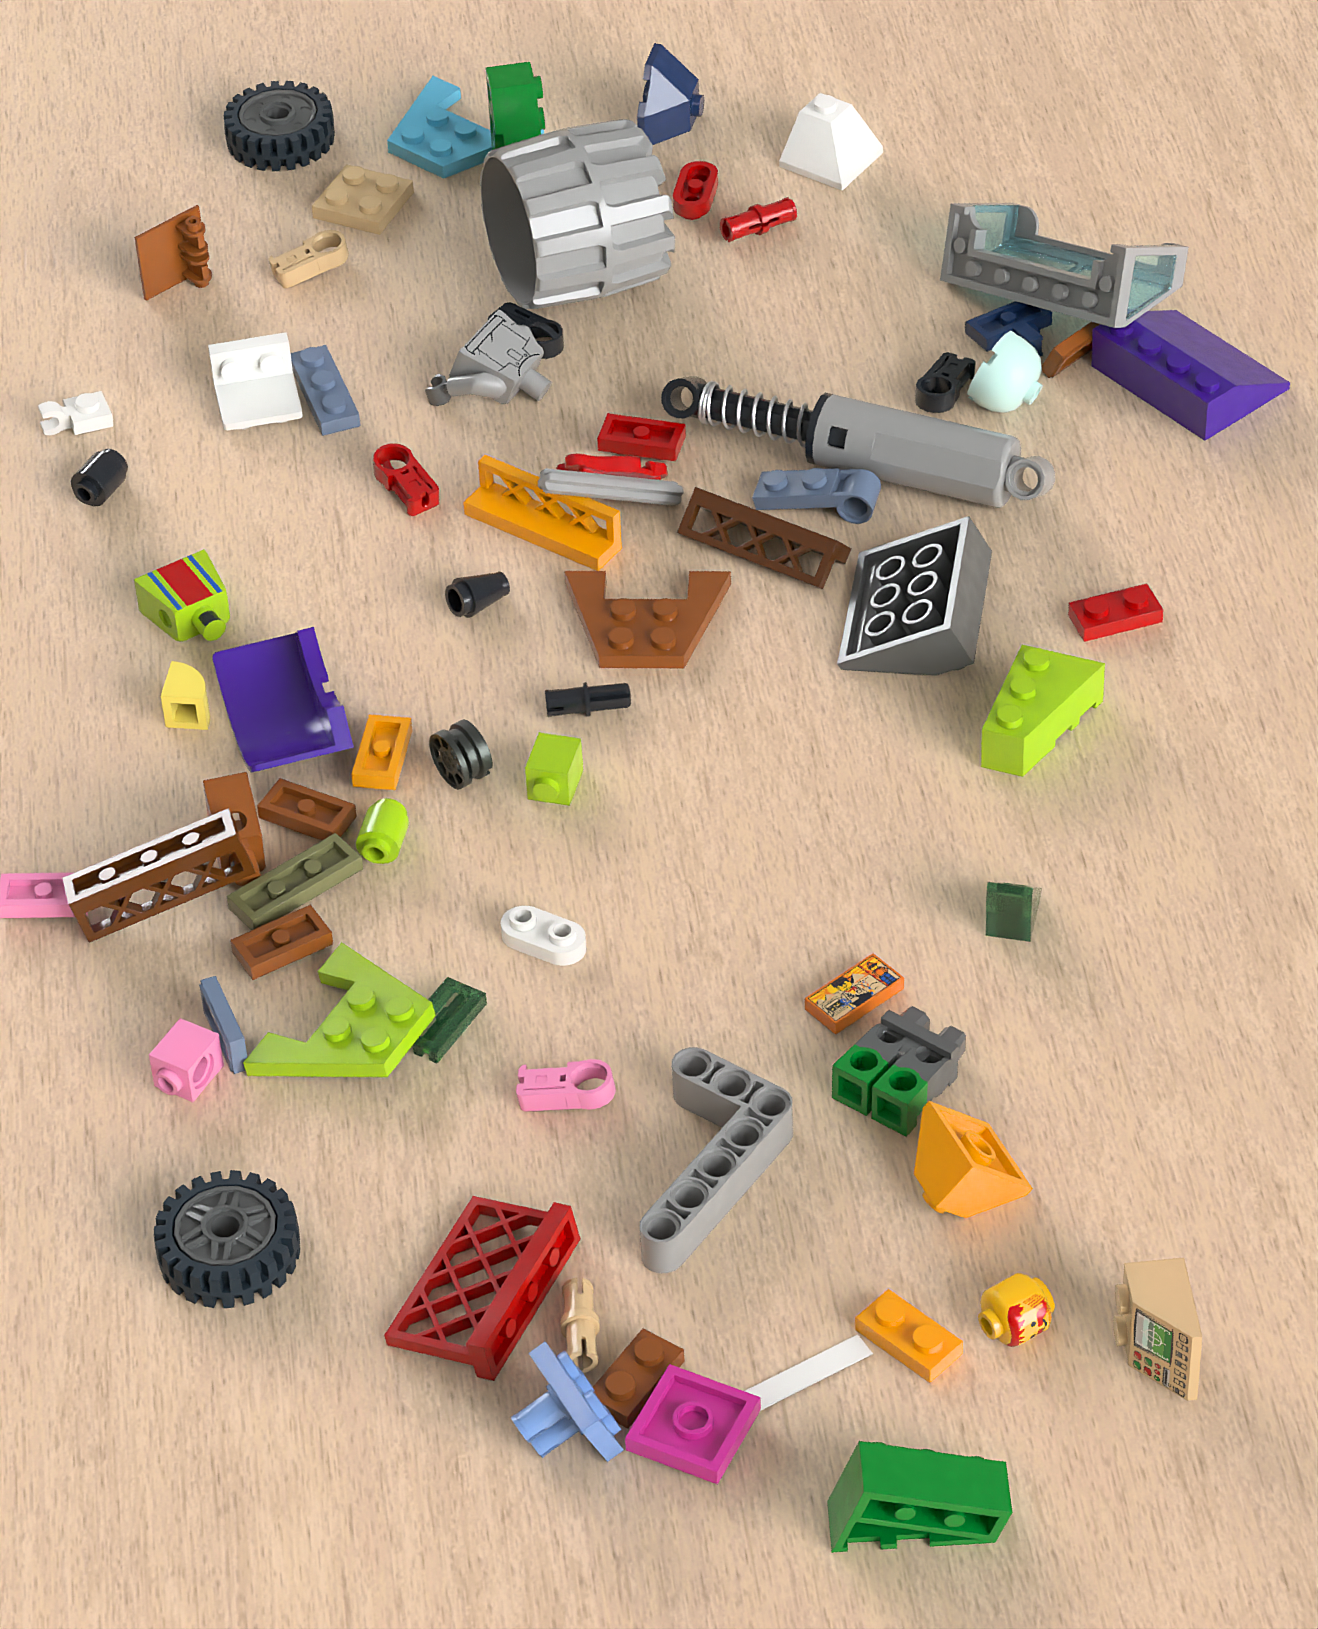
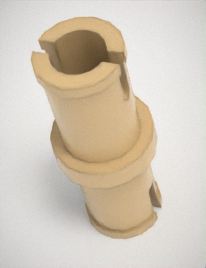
(580, 1323)

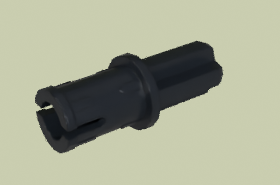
(587, 699)

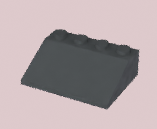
(918, 602)

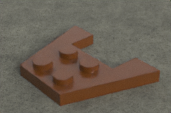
(645, 630)

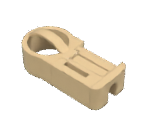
(307, 259)

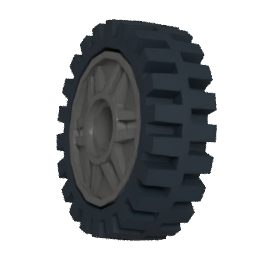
(279, 125)
(227, 1239)

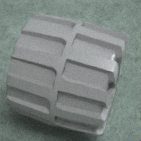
(576, 214)

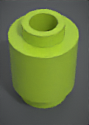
(382, 831)

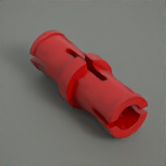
(758, 219)

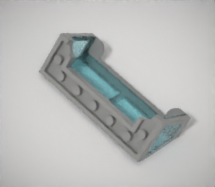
(1001, 254)

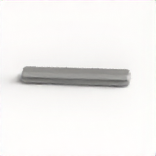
(610, 487)

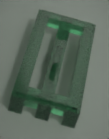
(451, 1020)

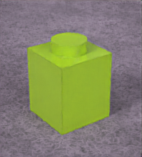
(554, 768)

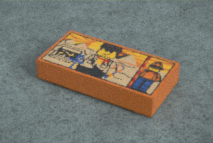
(854, 993)

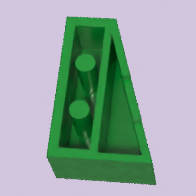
(514, 103)
(917, 1494)

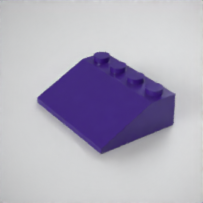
(1184, 371)

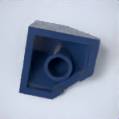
(669, 97)

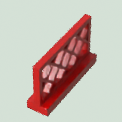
(517, 1290)

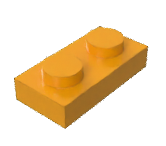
(382, 752)
(909, 1335)

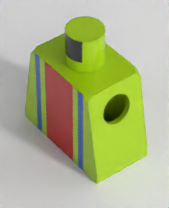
(185, 598)

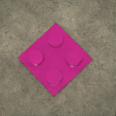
(693, 1424)

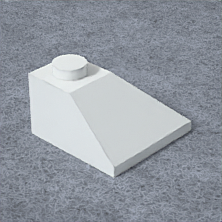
(830, 143)

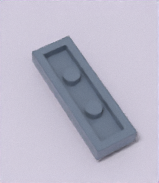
(324, 390)

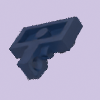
(1015, 317)

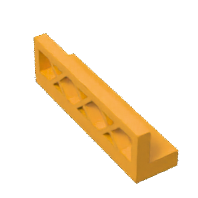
(544, 521)

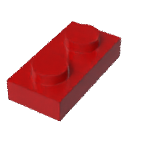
(641, 437)
(1115, 612)

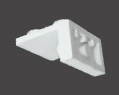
(254, 381)

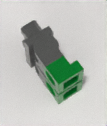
(898, 1069)

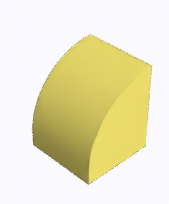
(185, 698)

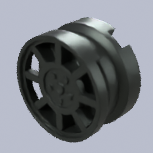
(462, 754)

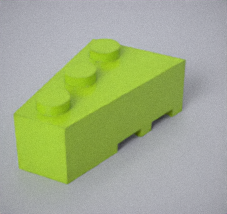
(1036, 705)

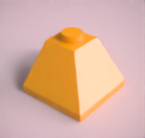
(964, 1164)

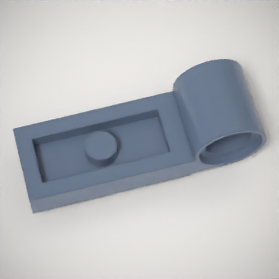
(850, 491)

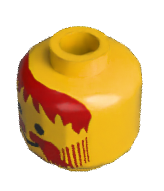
(1016, 1309)

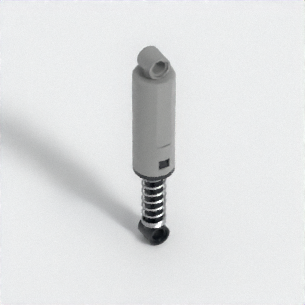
(881, 439)

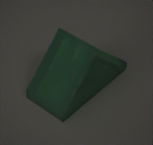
(1011, 910)

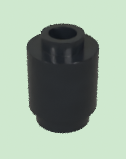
(99, 477)

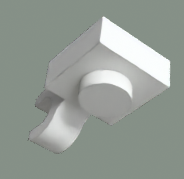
(81, 413)

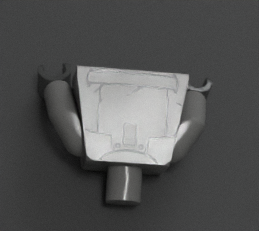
(494, 365)

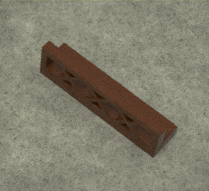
(771, 527)
(153, 869)

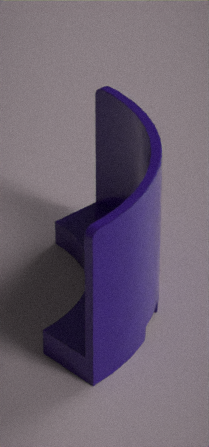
(280, 702)

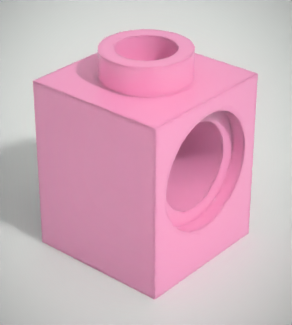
(186, 1060)

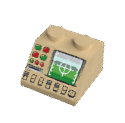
(1160, 1324)

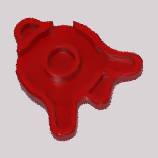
(614, 465)

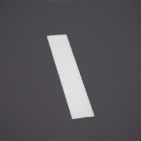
(810, 1371)

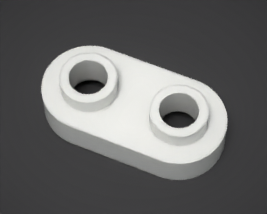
(543, 935)

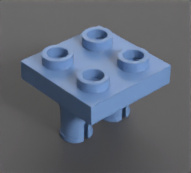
(566, 1408)

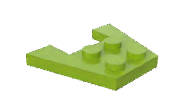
(362, 1033)

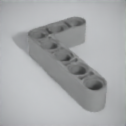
(754, 1131)

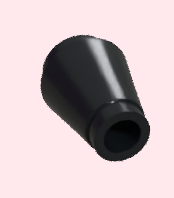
(474, 593)

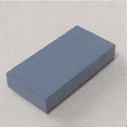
(224, 1023)

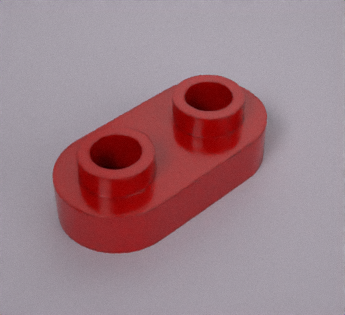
(695, 189)

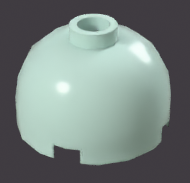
(1008, 376)

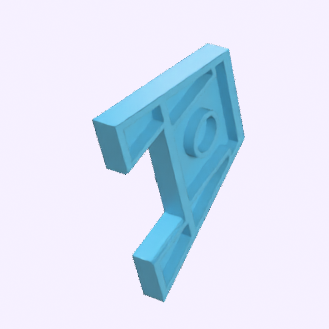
(437, 137)

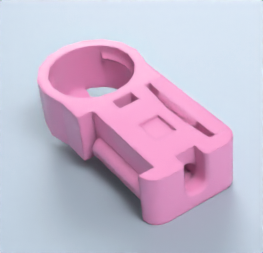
(558, 1088)

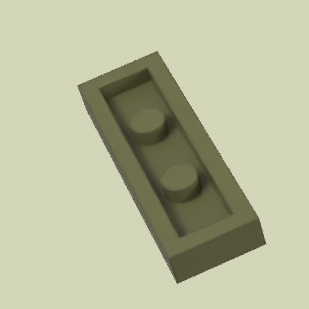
(295, 882)

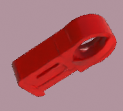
(410, 482)

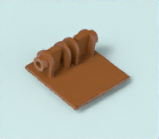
(173, 254)

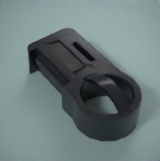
(539, 327)
(944, 379)

